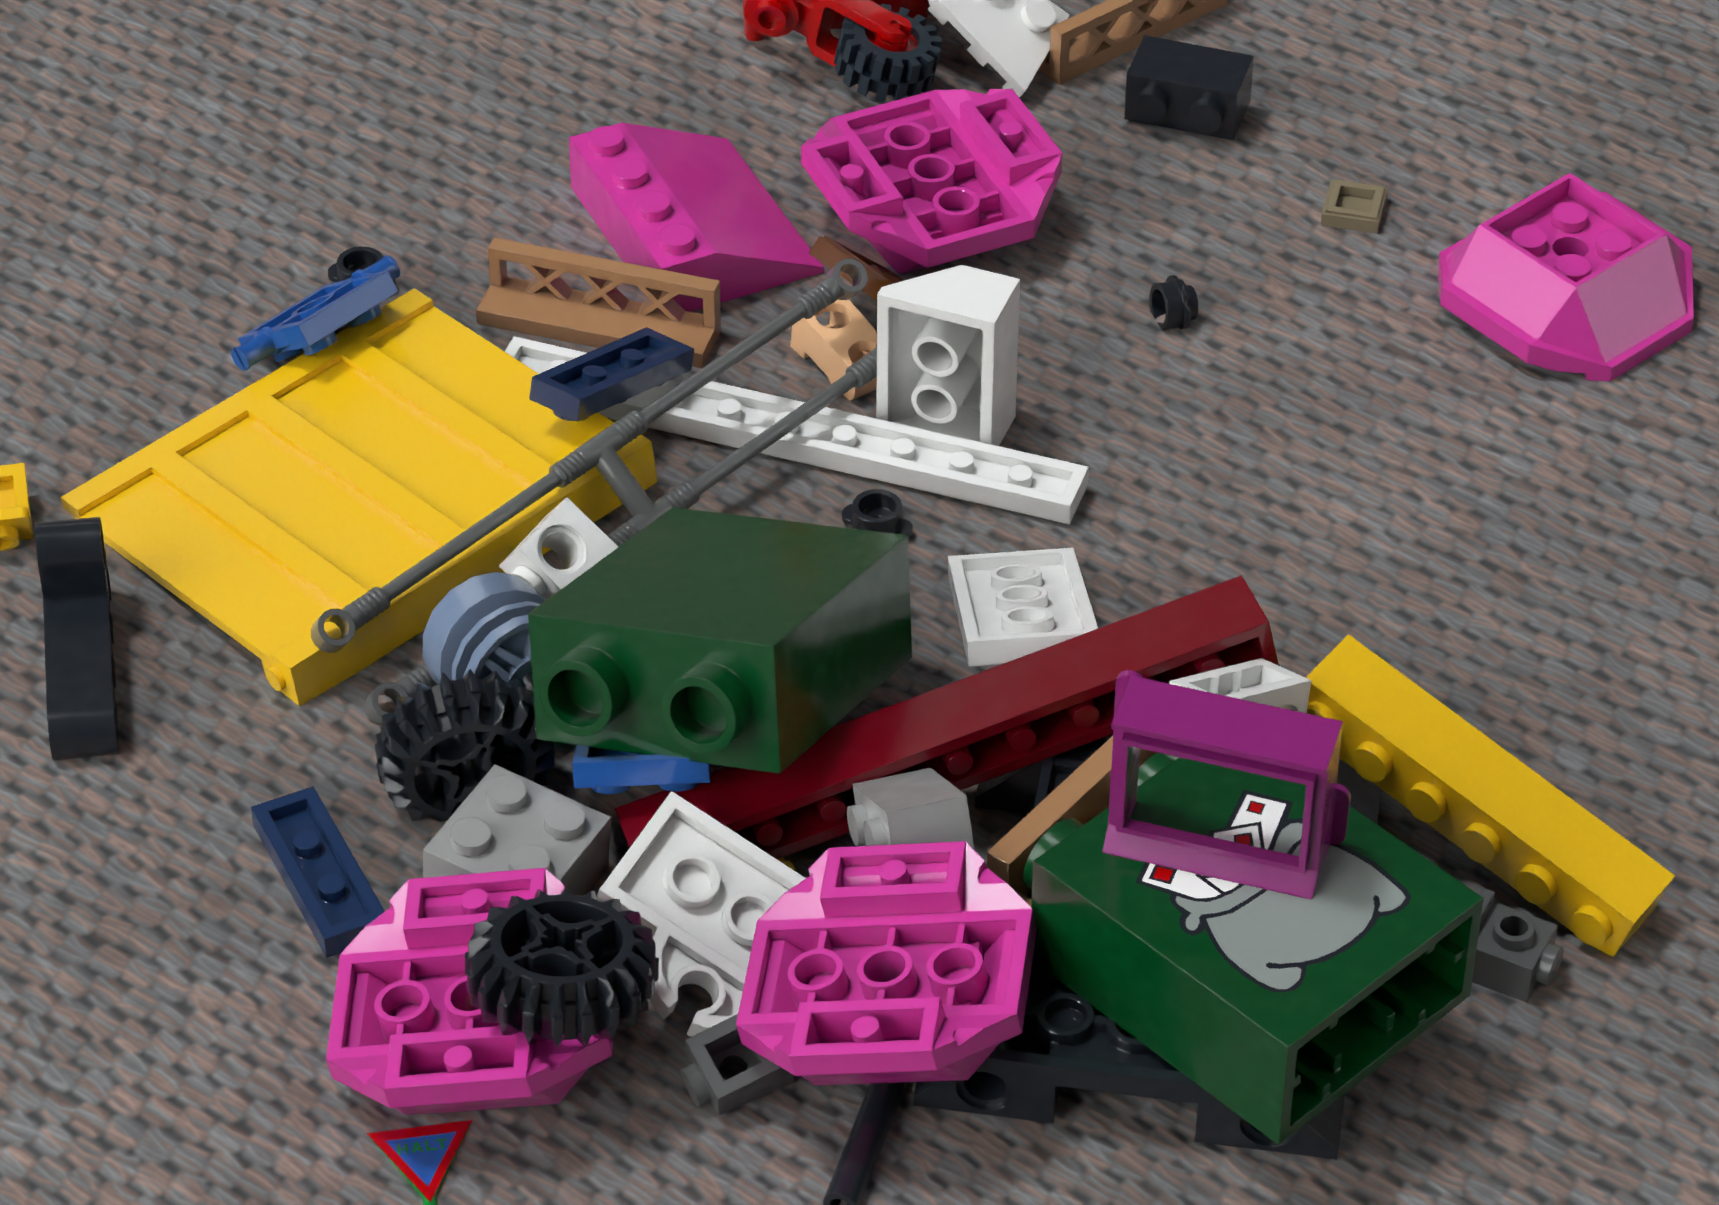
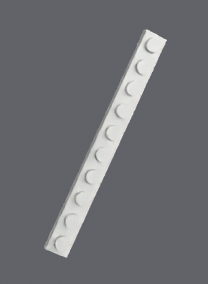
(854, 443)

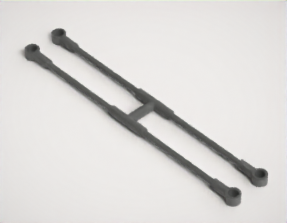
(602, 453)

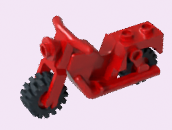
(879, 44)

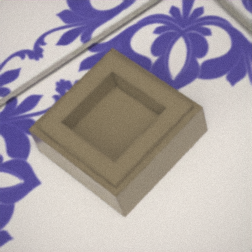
(1354, 206)

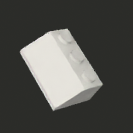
(949, 353)

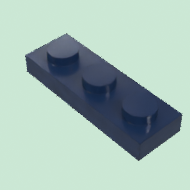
(611, 374)
(317, 868)

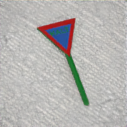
(423, 1154)

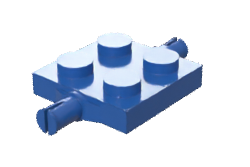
(312, 321)

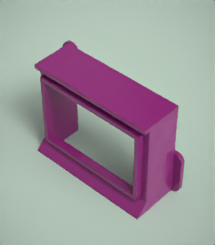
(1236, 737)

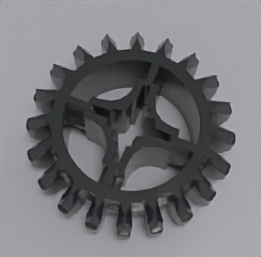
(450, 739)
(561, 967)

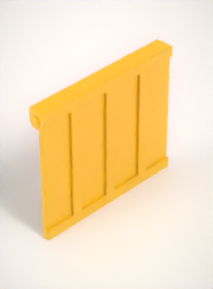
(341, 484)

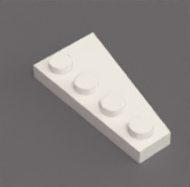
(1004, 33)

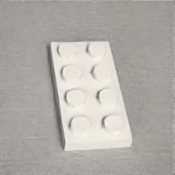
(1018, 603)

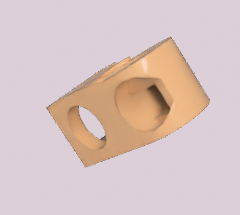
(838, 343)

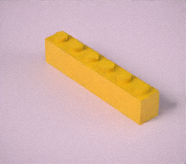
(1486, 799)

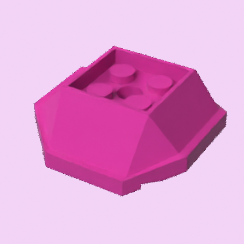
(936, 174)
(1572, 282)
(889, 967)
(406, 1015)

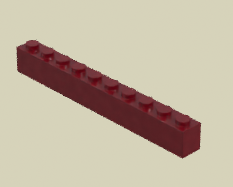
(979, 722)

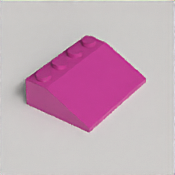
(686, 209)

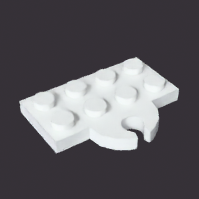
(702, 900)

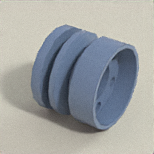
(482, 629)

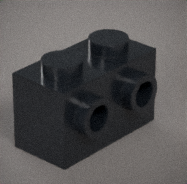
(1188, 87)

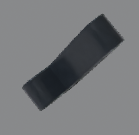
(77, 638)

